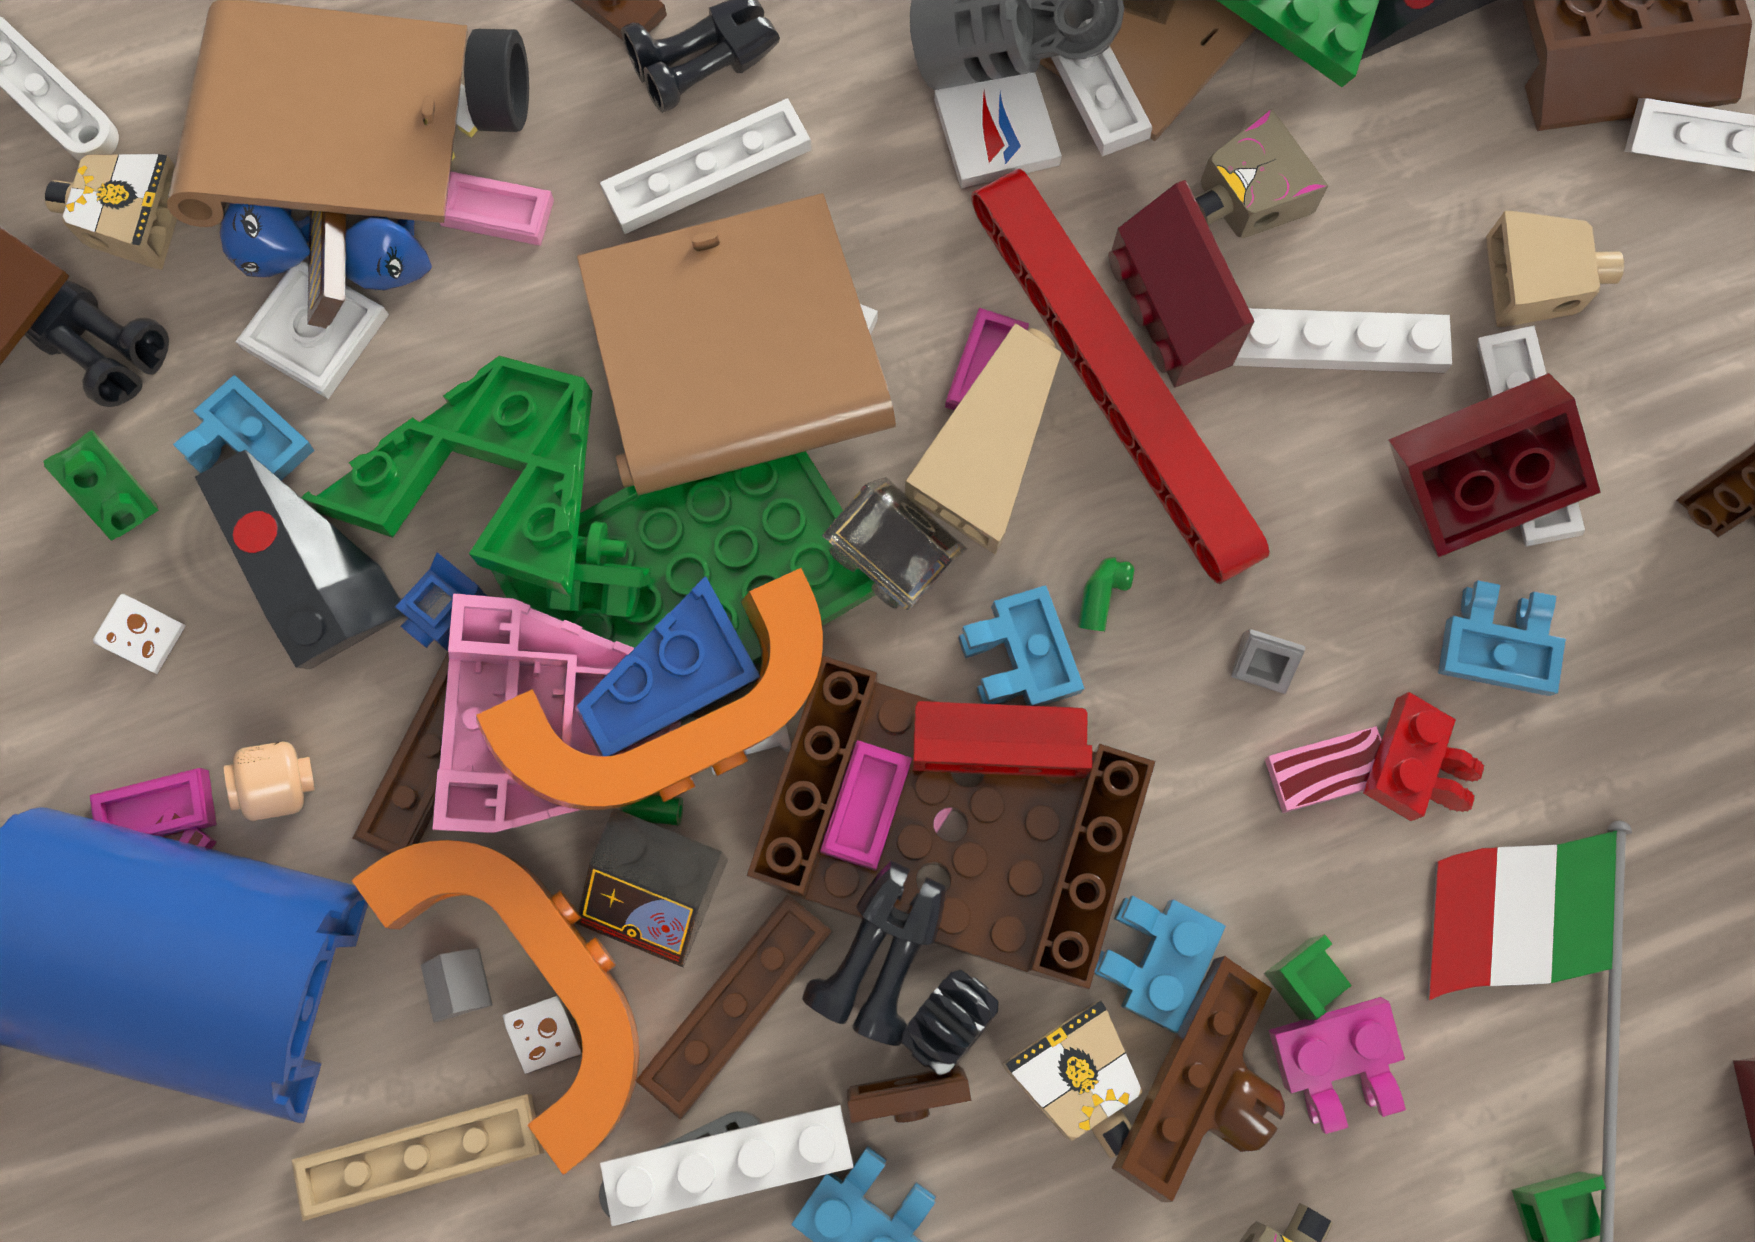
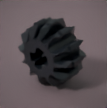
(950, 1022)

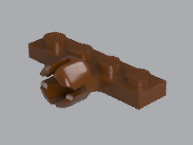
(1203, 1086)

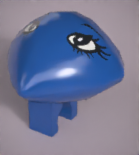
(263, 239)
(384, 254)

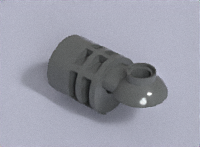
(1005, 38)

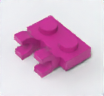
(1337, 1046)

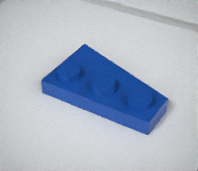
(669, 675)

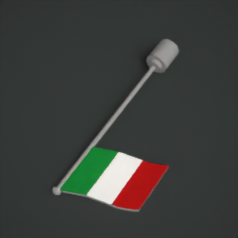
(1535, 922)

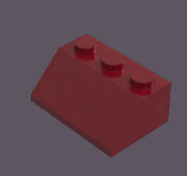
(1181, 287)
(1496, 464)

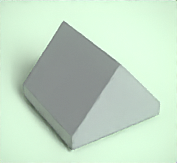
(1267, 660)
(456, 984)

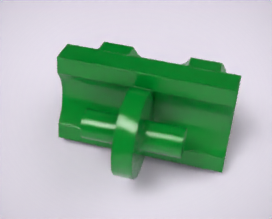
(101, 485)
(619, 581)

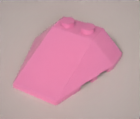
(494, 655)

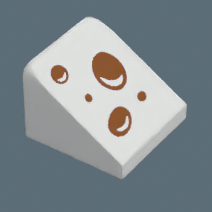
(138, 633)
(543, 1034)

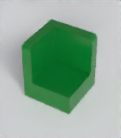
(1308, 978)
(1560, 1208)

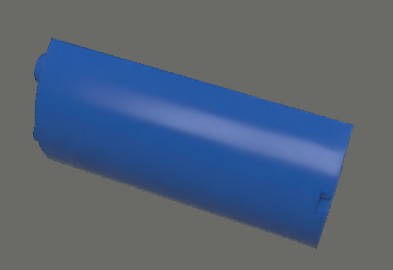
(166, 959)

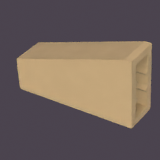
(984, 447)

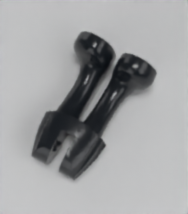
(734, 25)
(106, 379)
(837, 994)

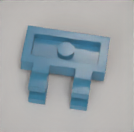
(242, 422)
(1035, 646)
(1499, 654)
(1172, 963)
(843, 1215)

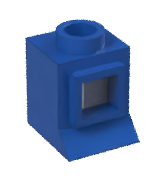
(430, 602)

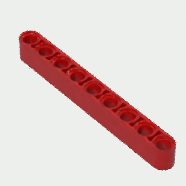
(1120, 377)

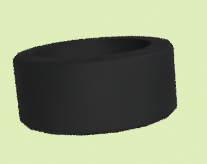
(496, 80)

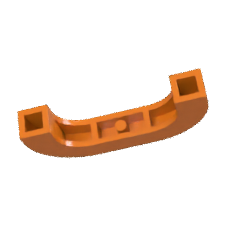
(791, 654)
(578, 971)

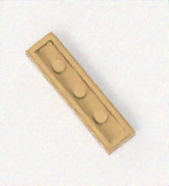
(415, 1157)

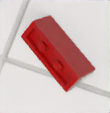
(1001, 739)

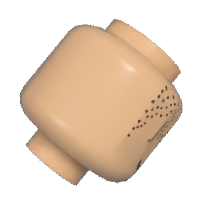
(268, 781)

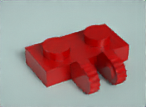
(1411, 758)

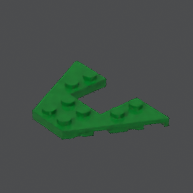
(505, 416)

